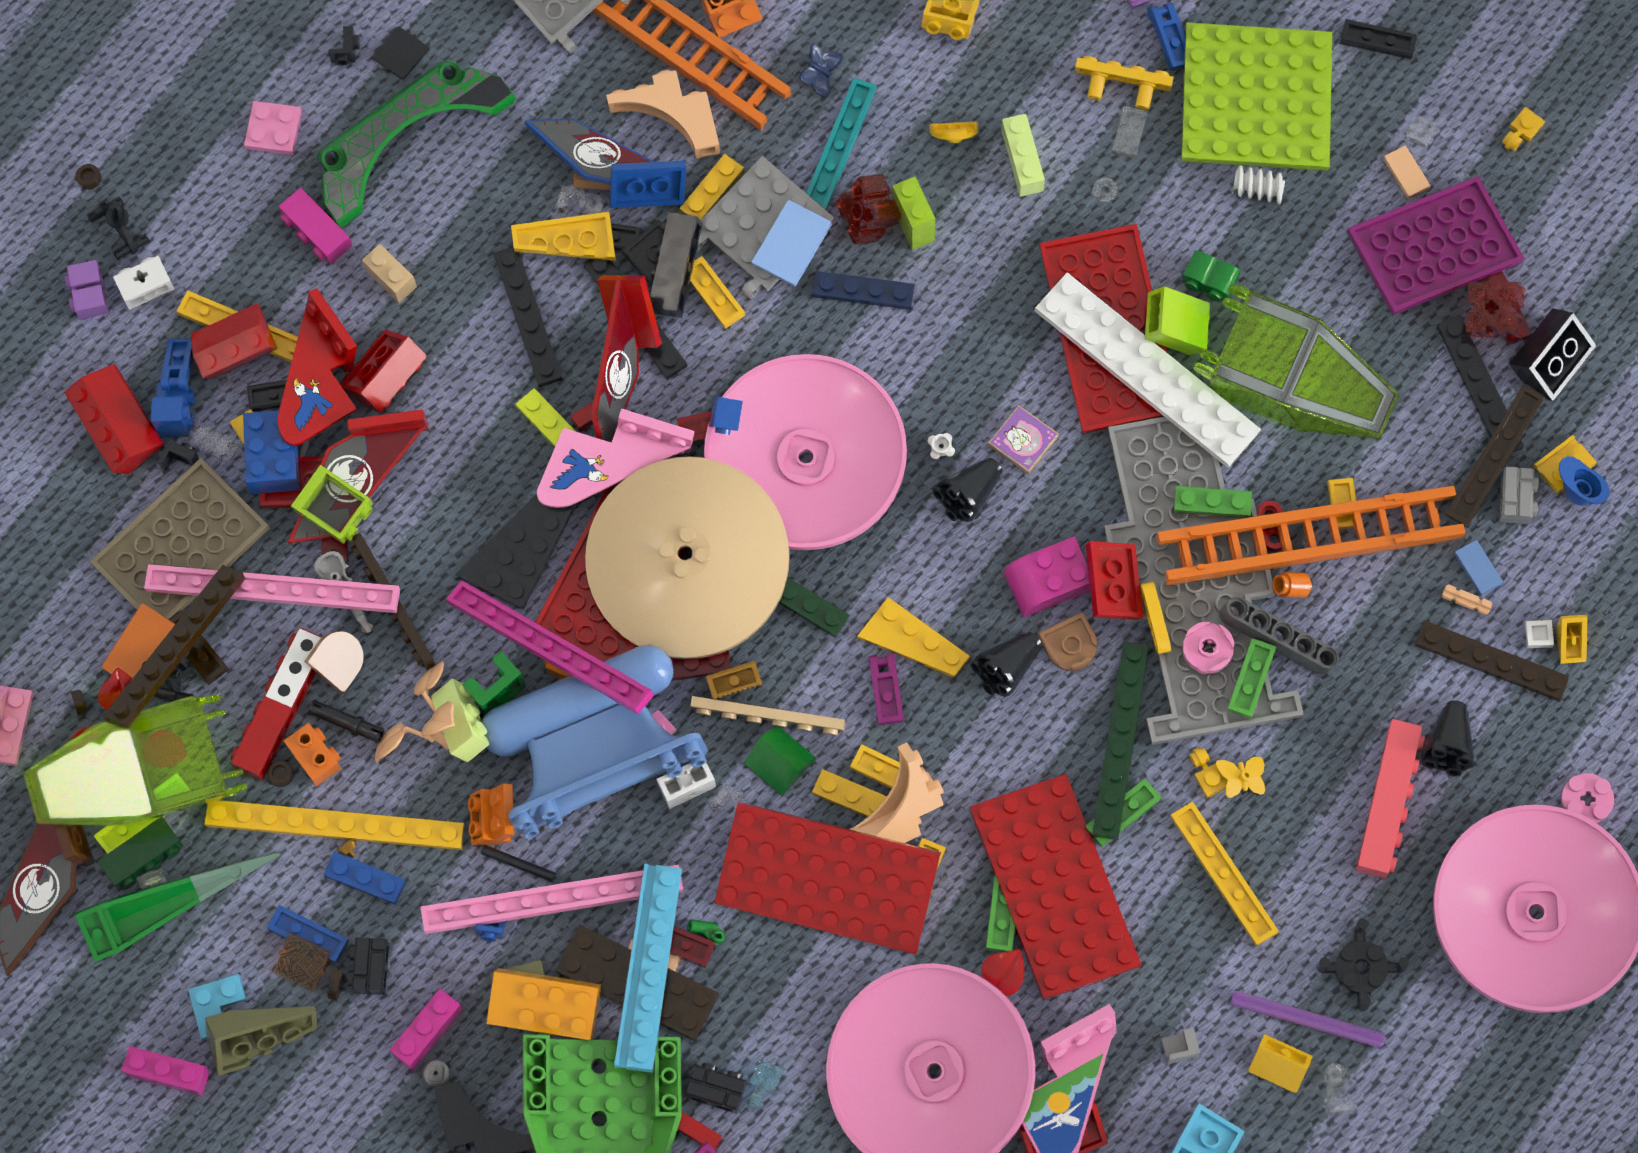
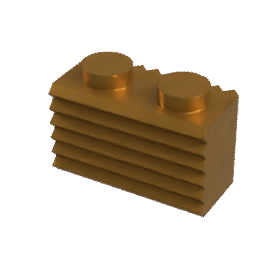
(734, 680)

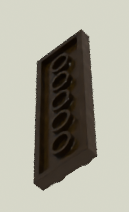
(605, 962)

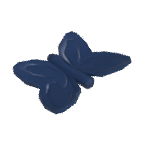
(818, 71)

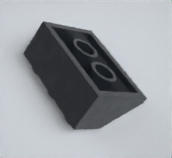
(1553, 353)

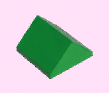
(778, 760)

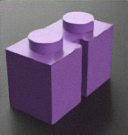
(87, 293)

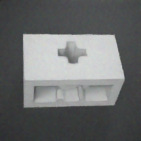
(155, 282)
(687, 785)

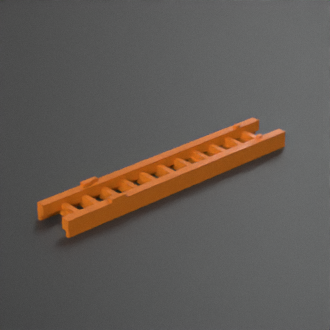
(689, 69)
(1313, 553)

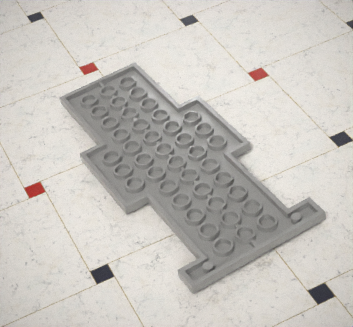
(1150, 463)

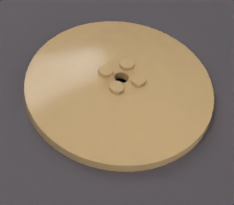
(694, 603)

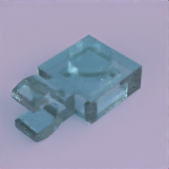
(765, 1079)

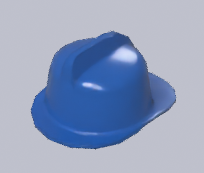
(1582, 483)

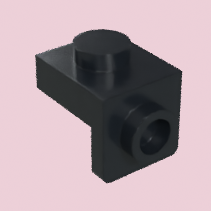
(348, 53)
(183, 453)

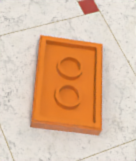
(138, 641)

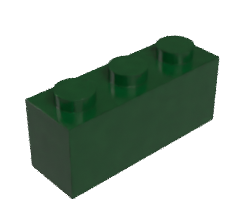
(140, 854)

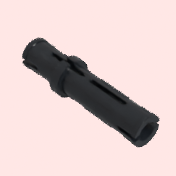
(355, 725)

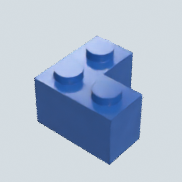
(172, 412)

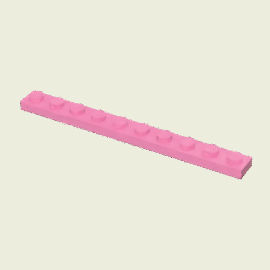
(279, 589)
(533, 902)

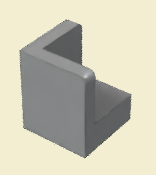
(1181, 1046)

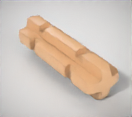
(1467, 599)

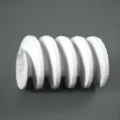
(1258, 184)

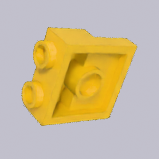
(950, 17)

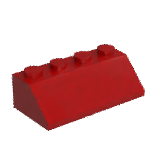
(114, 419)

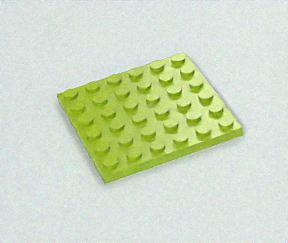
(1257, 96)

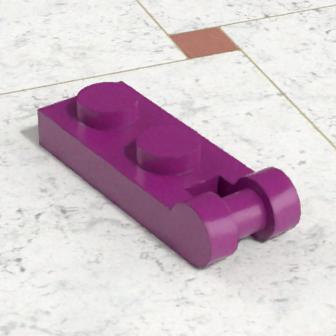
(886, 690)

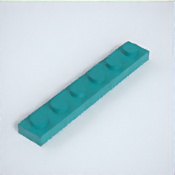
(841, 142)

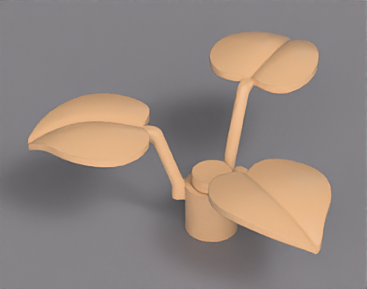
(432, 730)

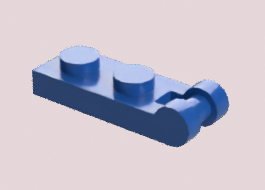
(1169, 34)
(177, 364)

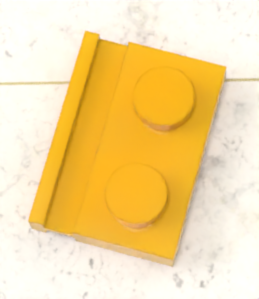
(1549, 464)

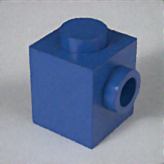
(725, 415)

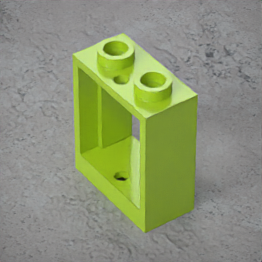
(312, 490)

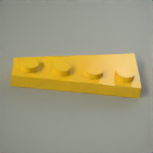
(571, 237)
(906, 635)

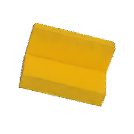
(1280, 1063)

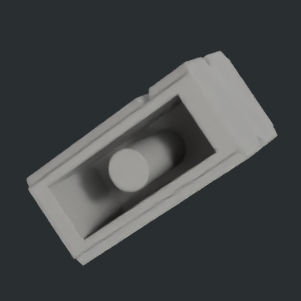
(1516, 495)

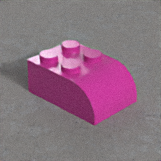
(1048, 577)

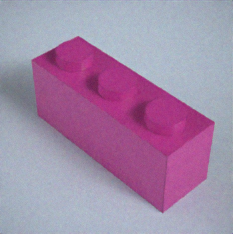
(314, 226)
(426, 1030)
(165, 1071)

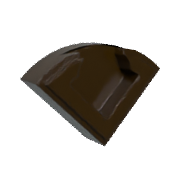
(337, 979)

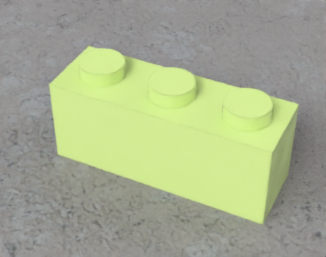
(1023, 155)
(468, 734)

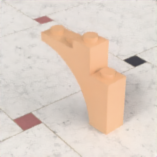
(664, 100)
(909, 798)

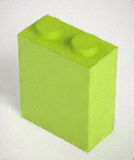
(916, 214)
(1177, 320)

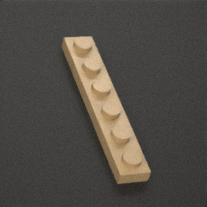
(756, 714)

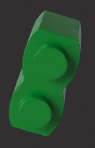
(1210, 276)

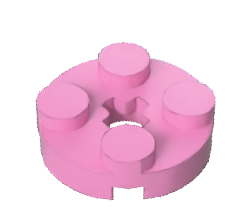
(1204, 661)
(1597, 788)

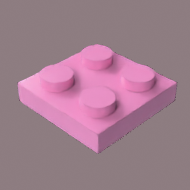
(273, 128)

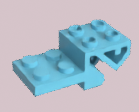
(1208, 1134)

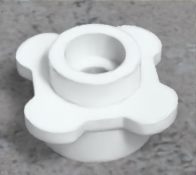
(944, 439)

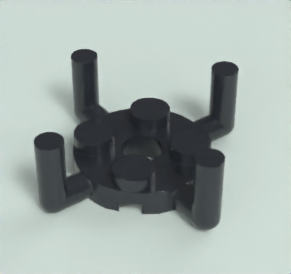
(1362, 951)

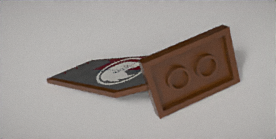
(40, 887)

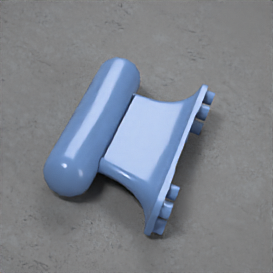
(588, 743)

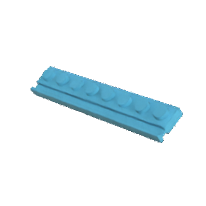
(648, 968)

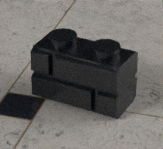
(369, 966)
(716, 1088)

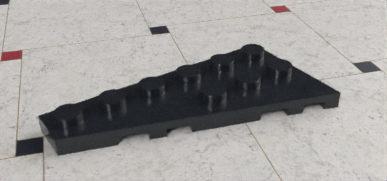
(518, 552)

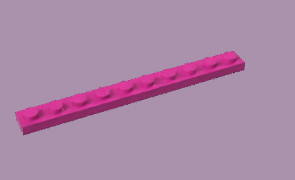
(550, 647)

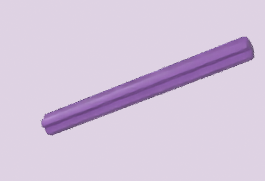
(1307, 1019)

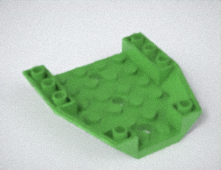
(564, 1093)

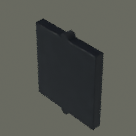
(400, 53)

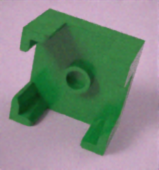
(502, 691)

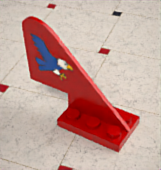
(312, 393)

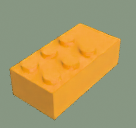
(544, 1004)

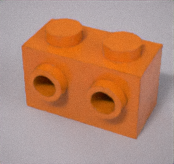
(313, 754)

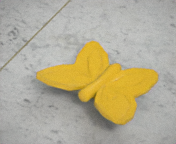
(1242, 777)

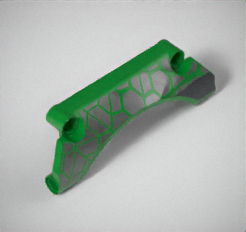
(362, 143)

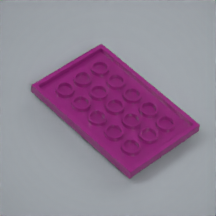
(1435, 245)

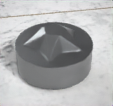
(435, 1072)

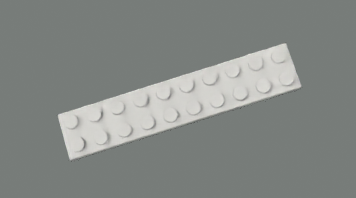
(1147, 370)

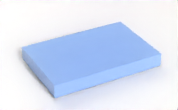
(791, 243)

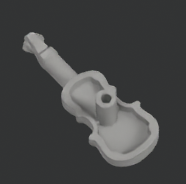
(333, 567)

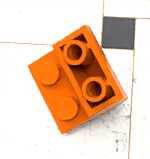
(730, 15)
(490, 815)

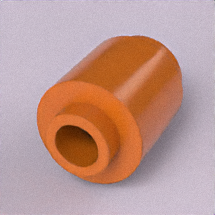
(1292, 585)

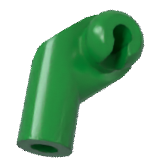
(707, 929)

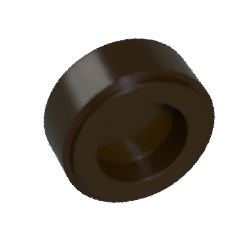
(88, 176)
(79, 702)
(280, 773)

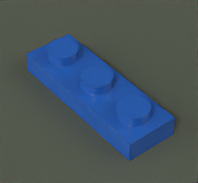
(364, 878)
(287, 921)

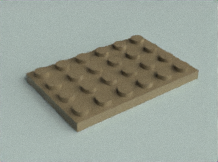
(188, 526)

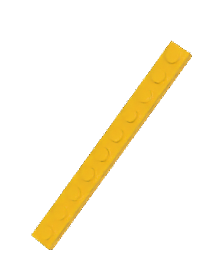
(335, 824)

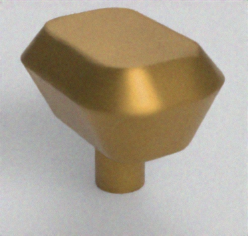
(347, 848)

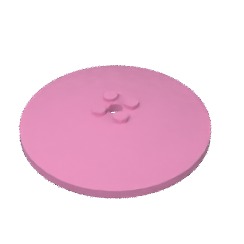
(838, 418)
(1543, 861)
(904, 1027)

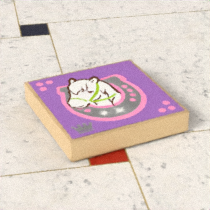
(1023, 439)

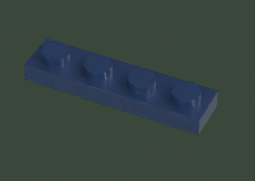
(863, 290)

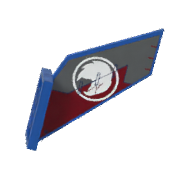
(597, 158)

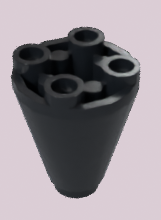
(968, 489)
(1006, 664)
(1450, 741)

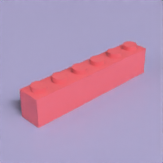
(1389, 799)

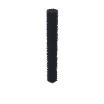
(518, 863)

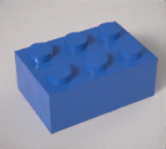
(268, 460)

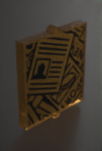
(302, 961)

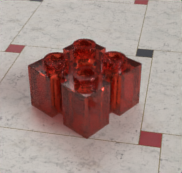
(868, 209)
(1506, 320)

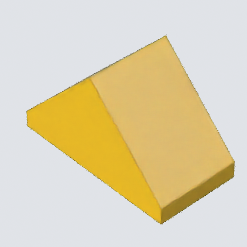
(1572, 638)

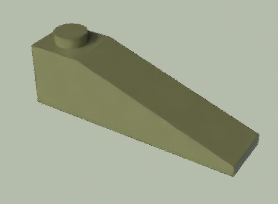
(243, 1034)

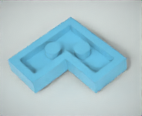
(213, 996)

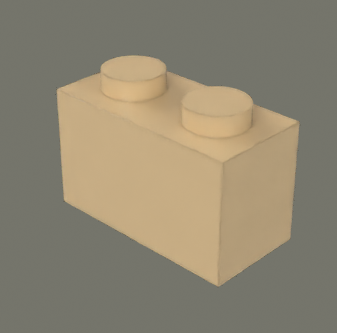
(389, 273)

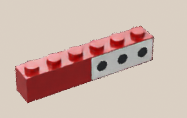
(277, 708)

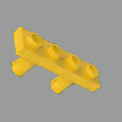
(1114, 71)

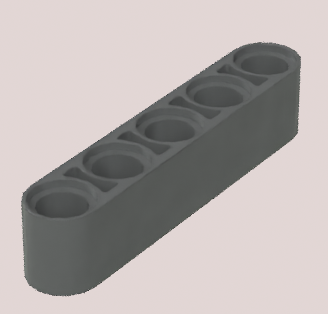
(1291, 635)

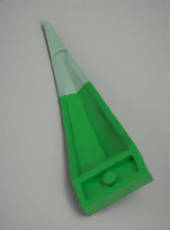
(129, 917)

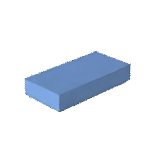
(1478, 568)

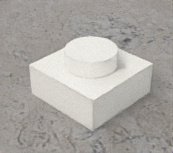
(1539, 634)

